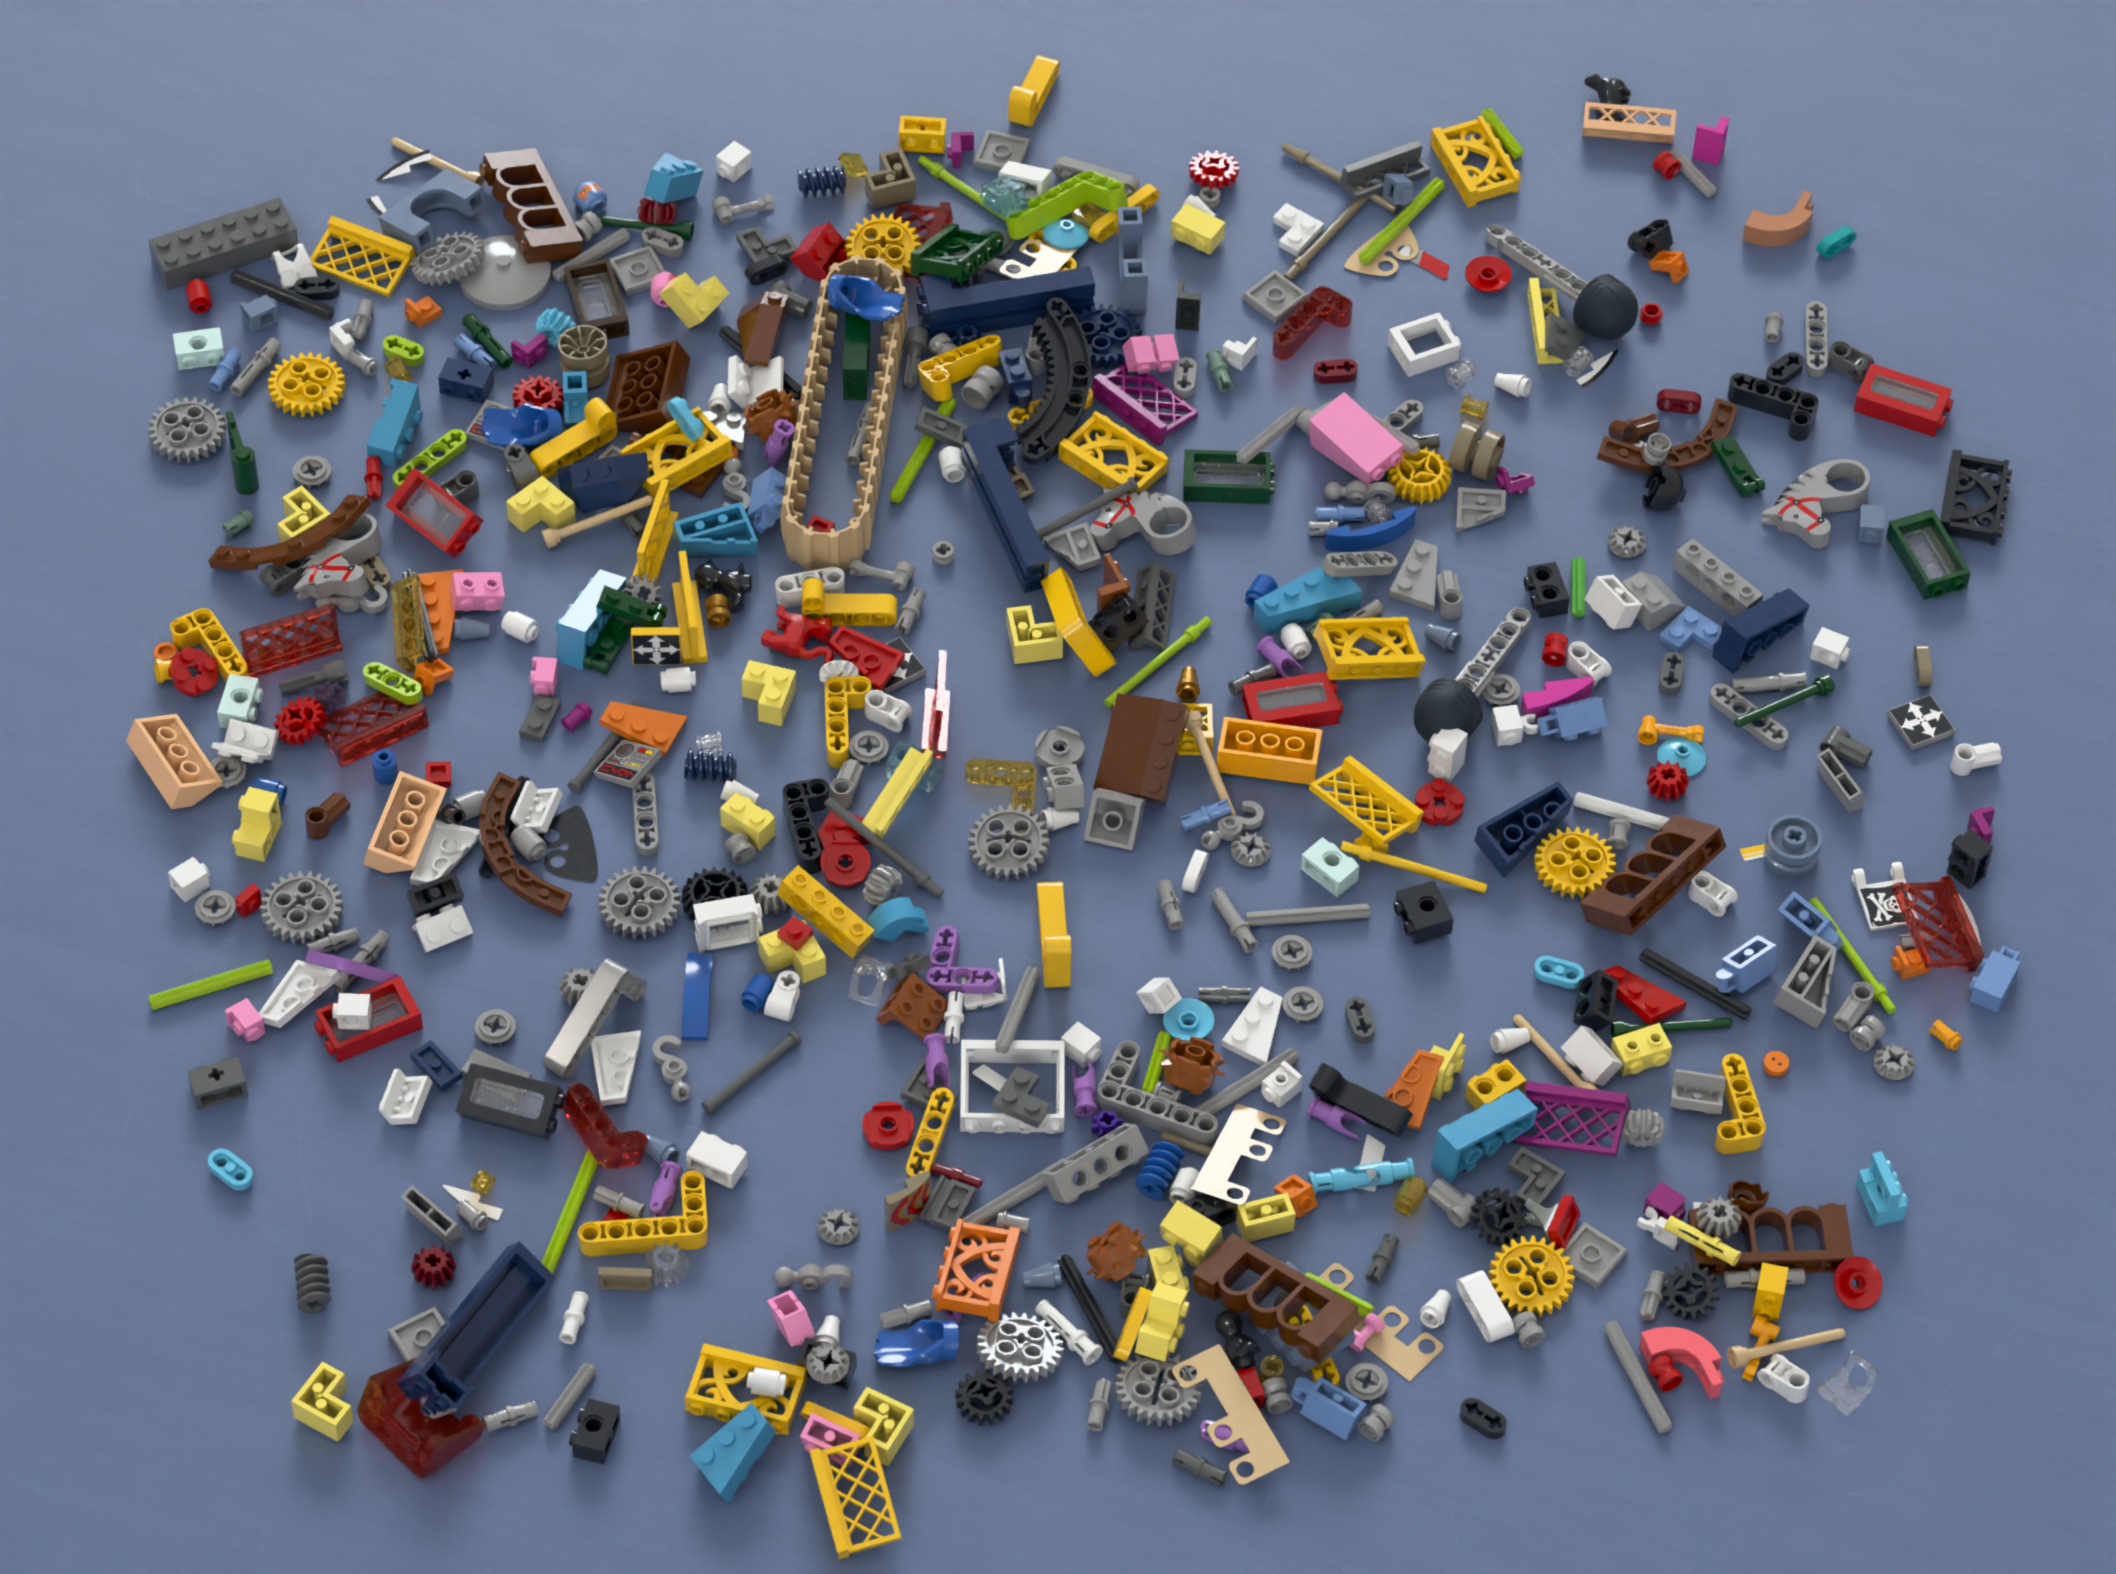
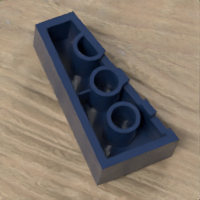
(1758, 628)
(1522, 827)

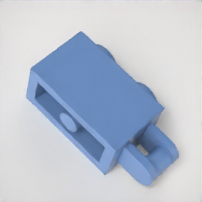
(766, 499)
(1574, 718)
(1809, 920)
(1747, 965)
(1995, 979)
(1328, 1405)

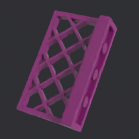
(1134, 410)
(1581, 1100)

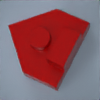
(835, 828)

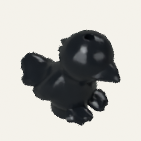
(1609, 92)
(730, 582)
(1238, 1346)

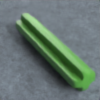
(1578, 587)

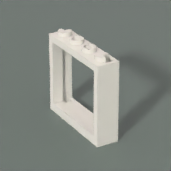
(1019, 1052)

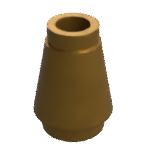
(1188, 685)

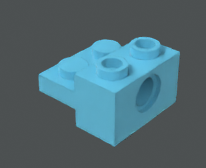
(1882, 1191)

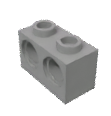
(1064, 787)

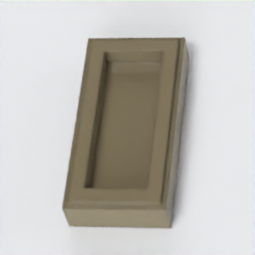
(625, 1278)

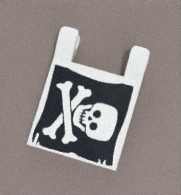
(1879, 900)

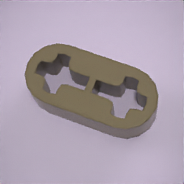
(378, 571)
(1922, 665)

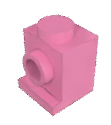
(544, 676)
(245, 1020)

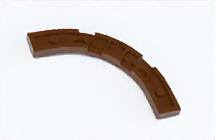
(1679, 456)
(296, 547)
(501, 857)

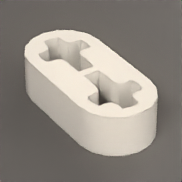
(1195, 871)

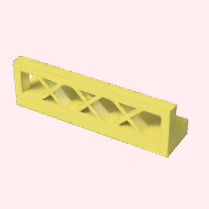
(1537, 310)
(897, 791)

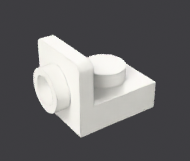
(341, 338)

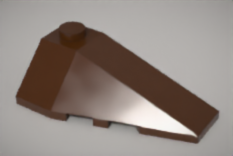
(761, 326)

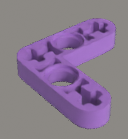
(349, 966)
(949, 970)

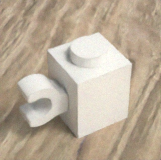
(1509, 725)

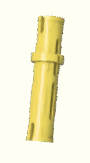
(1729, 1254)

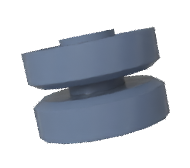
(1792, 847)

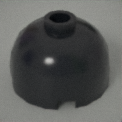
(1665, 489)

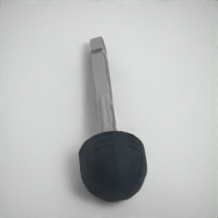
(1601, 307)
(1455, 703)

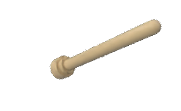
(439, 163)
(553, 536)
(1194, 725)
(1552, 1055)
(1739, 1355)

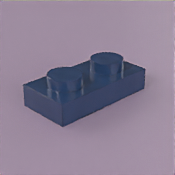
(436, 1065)

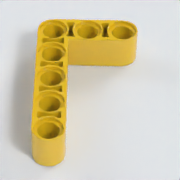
(1073, 624)
(1053, 935)
(654, 1228)

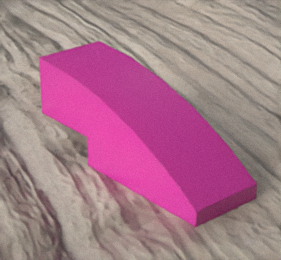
(1555, 694)

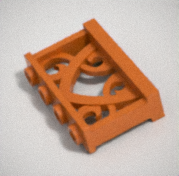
(1003, 1245)

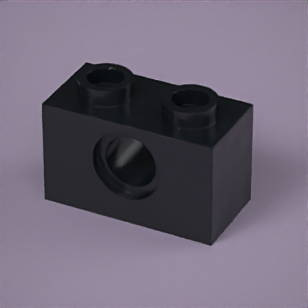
(435, 895)
(595, 1445)

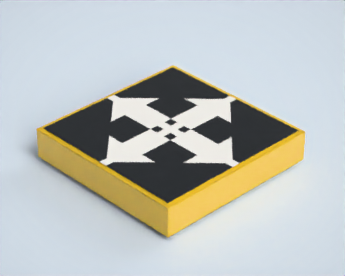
(656, 646)

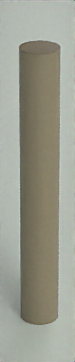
(1186, 1143)

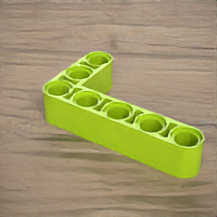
(1066, 198)

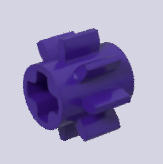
(1105, 1123)

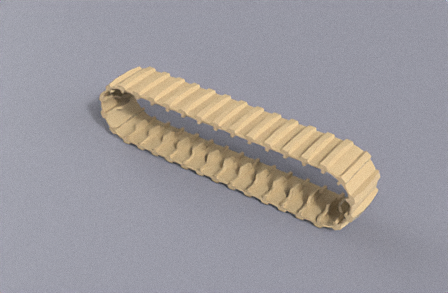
(836, 549)

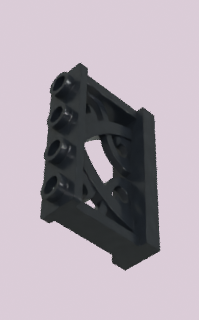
(1959, 471)

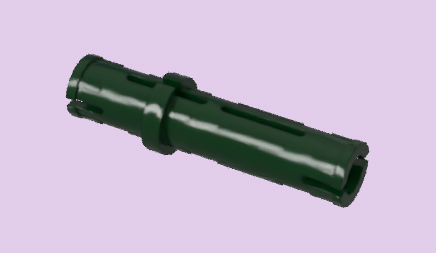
(482, 334)

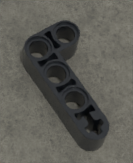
(1776, 400)
(798, 802)
(1371, 1107)

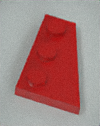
(871, 657)
(1643, 997)

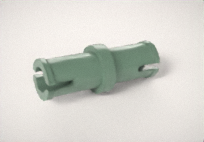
(1219, 370)

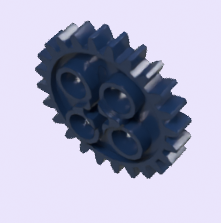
(1107, 333)

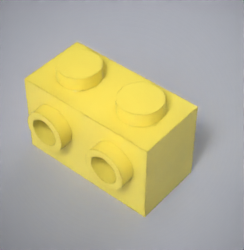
(1197, 229)
(742, 815)
(1642, 1049)
(1265, 1217)
(1166, 1267)

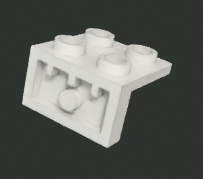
(749, 383)
(249, 741)

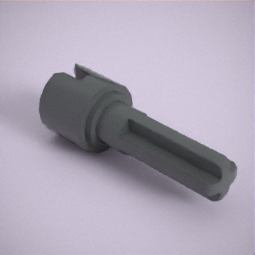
(915, 345)
(331, 671)

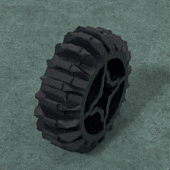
(714, 886)

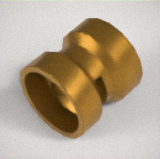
(718, 611)

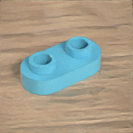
(685, 419)
(1559, 971)
(233, 1170)

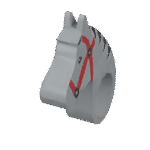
(1811, 495)
(1145, 514)
(335, 566)

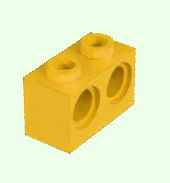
(922, 134)
(1491, 1084)
(1770, 1291)

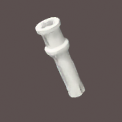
(1076, 1339)

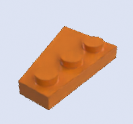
(643, 725)
(1416, 1085)

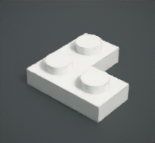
(1300, 226)

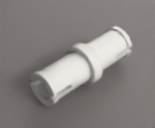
(954, 1017)
(574, 1317)

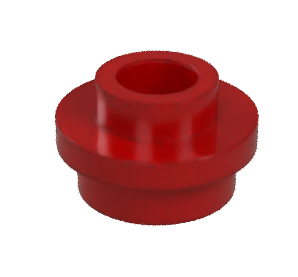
(1651, 314)

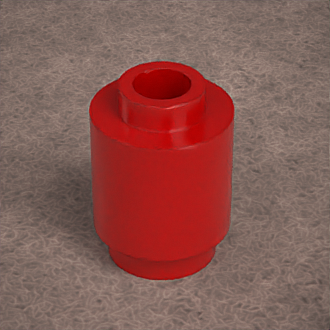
(198, 296)

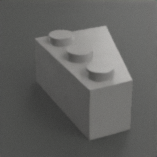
(1808, 984)

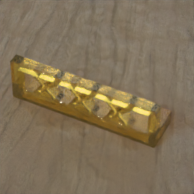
(405, 632)

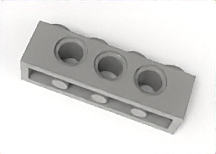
(1715, 578)
(1060, 1176)

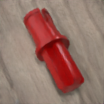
(373, 477)

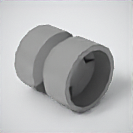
(982, 387)

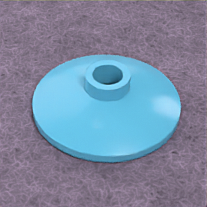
(1065, 234)
(1693, 759)
(1189, 1012)

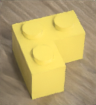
(691, 301)
(540, 502)
(302, 514)
(1032, 641)
(772, 688)
(258, 824)
(807, 961)
(1192, 1232)
(1163, 1322)
(320, 1403)
(887, 1420)

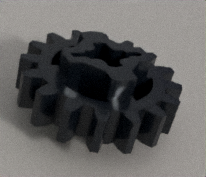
(1507, 1211)
(1701, 1290)
(984, 1397)

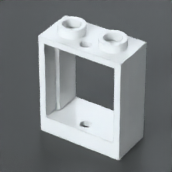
(1430, 359)

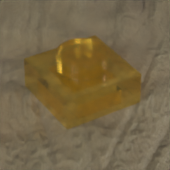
(853, 164)
(1087, 215)

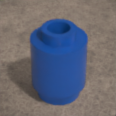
(1261, 586)
(384, 766)
(271, 786)
(757, 992)

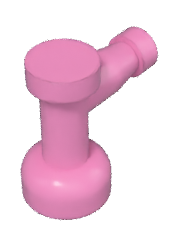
(1373, 1324)

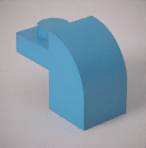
(575, 397)
(895, 917)

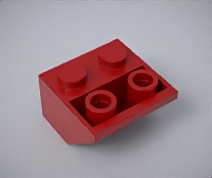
(819, 251)

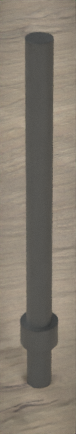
(921, 878)

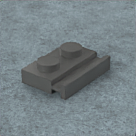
(947, 1203)

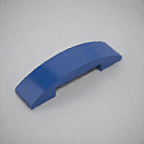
(1373, 536)
(697, 996)

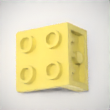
(1452, 1064)

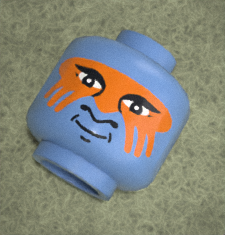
(590, 198)

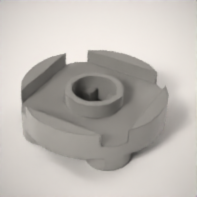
(1062, 736)

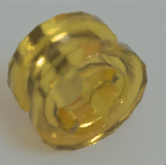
(482, 1182)

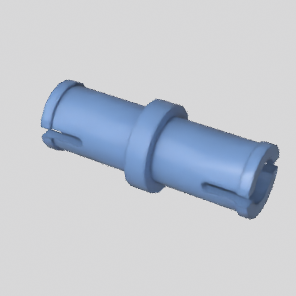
(474, 351)
(225, 369)
(1339, 514)
(1206, 814)

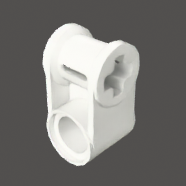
(1586, 663)
(886, 710)
(1712, 893)
(783, 997)
(1782, 1375)

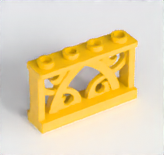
(1468, 187)
(1113, 438)
(705, 456)
(1364, 666)
(739, 1363)

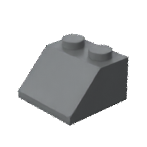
(1657, 600)
(1114, 818)

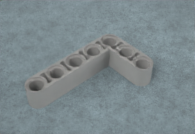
(589, 1015)
(1147, 1104)

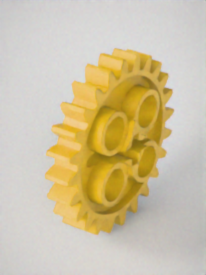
(882, 244)
(306, 384)
(1574, 869)
(1552, 1268)

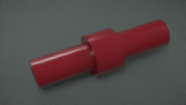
(956, 1174)

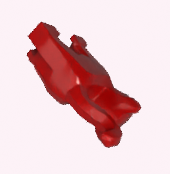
(797, 633)

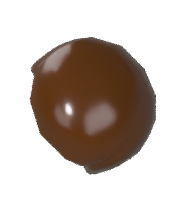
(1747, 1196)

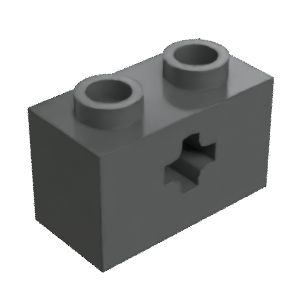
(217, 1083)

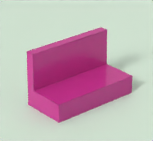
(1710, 142)

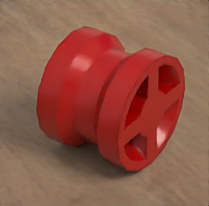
(1666, 165)

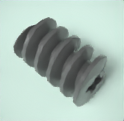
(312, 1282)

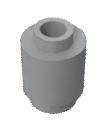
(470, 803)
(528, 843)

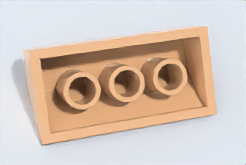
(173, 760)
(404, 824)

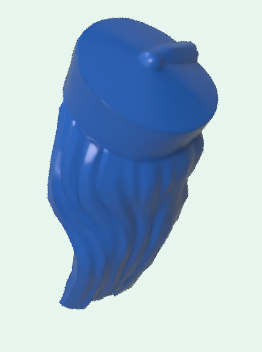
(863, 298)
(521, 425)
(921, 1344)

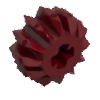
(656, 212)
(433, 1267)

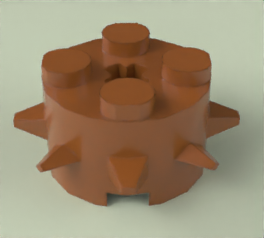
(770, 408)
(1191, 1064)
(1115, 1252)

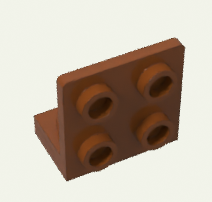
(1113, 583)
(914, 1006)

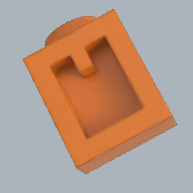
(1670, 262)
(422, 311)
(431, 673)
(1908, 963)
(1300, 1194)

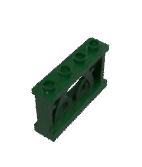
(934, 256)

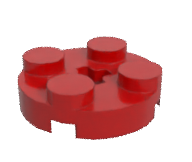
(200, 661)
(1440, 791)
(840, 876)
(888, 1138)

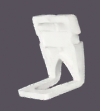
(293, 271)
(972, 1001)

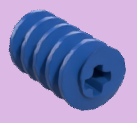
(1159, 1169)

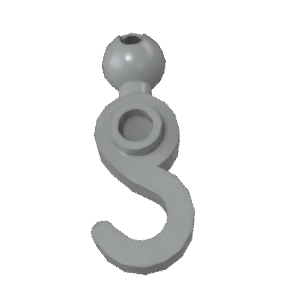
(734, 483)
(1359, 492)
(350, 604)
(1231, 825)
(673, 1068)
(812, 1276)

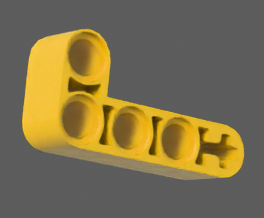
(1028, 99)
(957, 364)
(578, 441)
(848, 608)
(205, 629)
(841, 695)
(1739, 1102)

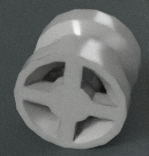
(740, 848)

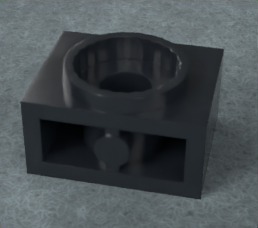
(1412, 907)

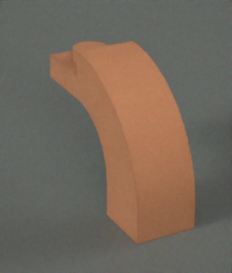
(1780, 229)

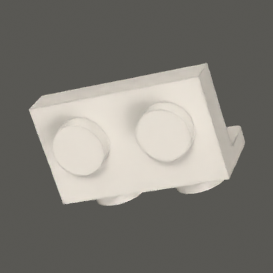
(536, 807)
(442, 928)
(404, 1098)

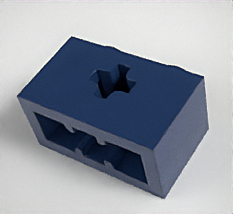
(466, 380)

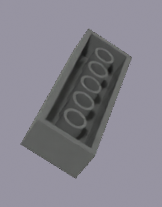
(223, 243)

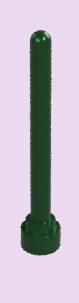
(684, 230)
(1822, 686)
(1619, 1027)

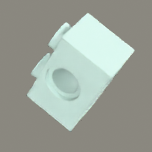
(198, 348)
(239, 700)
(1330, 867)

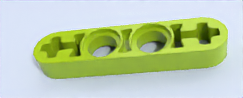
(434, 463)

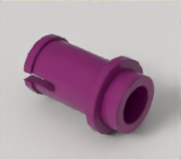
(577, 716)

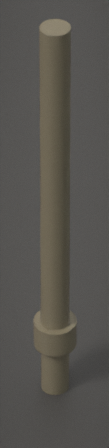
(1304, 157)
(1301, 262)

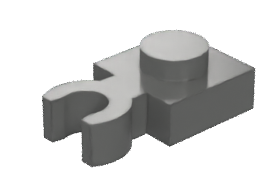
(910, 964)

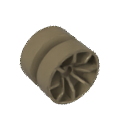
(585, 350)
(1480, 452)

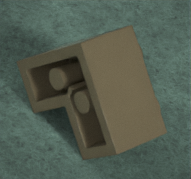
(892, 183)

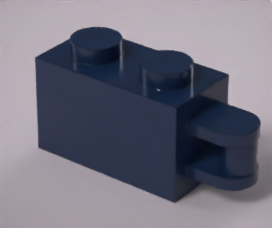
(1016, 377)

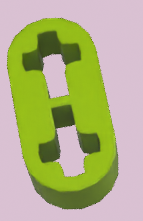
(404, 350)

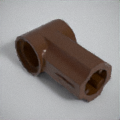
(1634, 428)
(321, 817)

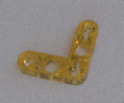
(1018, 781)

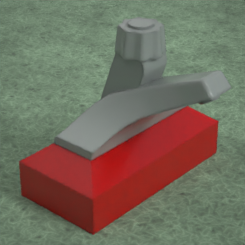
(1556, 1221)

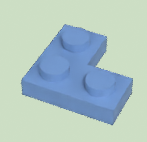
(1688, 626)

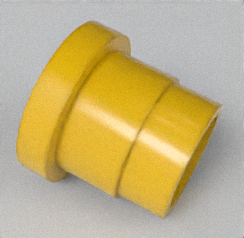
(161, 670)

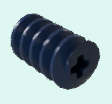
(821, 181)
(710, 765)

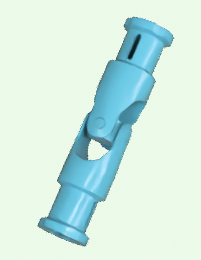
(1347, 1178)

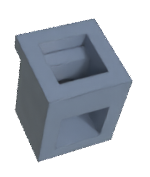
(1403, 189)
(259, 313)

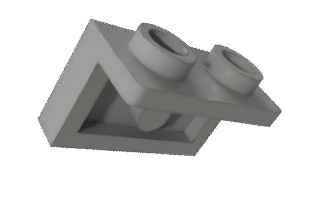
(1698, 1091)

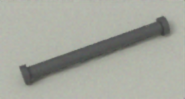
(1087, 508)
(575, 785)
(792, 1039)

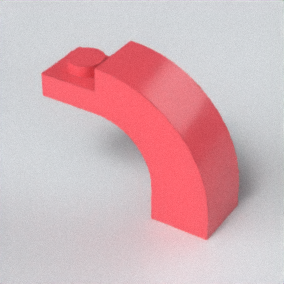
(1687, 1349)

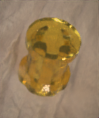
(397, 369)
(1466, 407)
(1271, 1367)

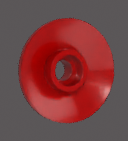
(1488, 273)
(1867, 1281)

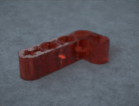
(1319, 306)
(598, 1132)

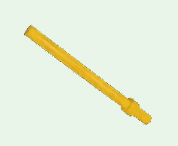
(1365, 853)

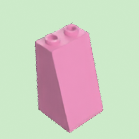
(1354, 440)

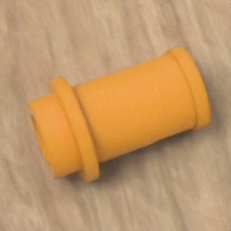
(1950, 1038)

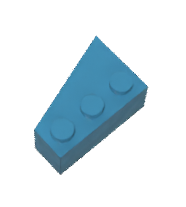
(673, 179)
(397, 423)
(716, 533)
(733, 1450)

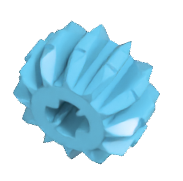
(553, 324)

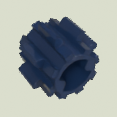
(966, 335)

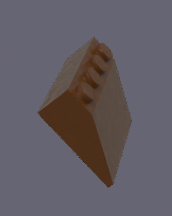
(644, 384)
(1142, 747)

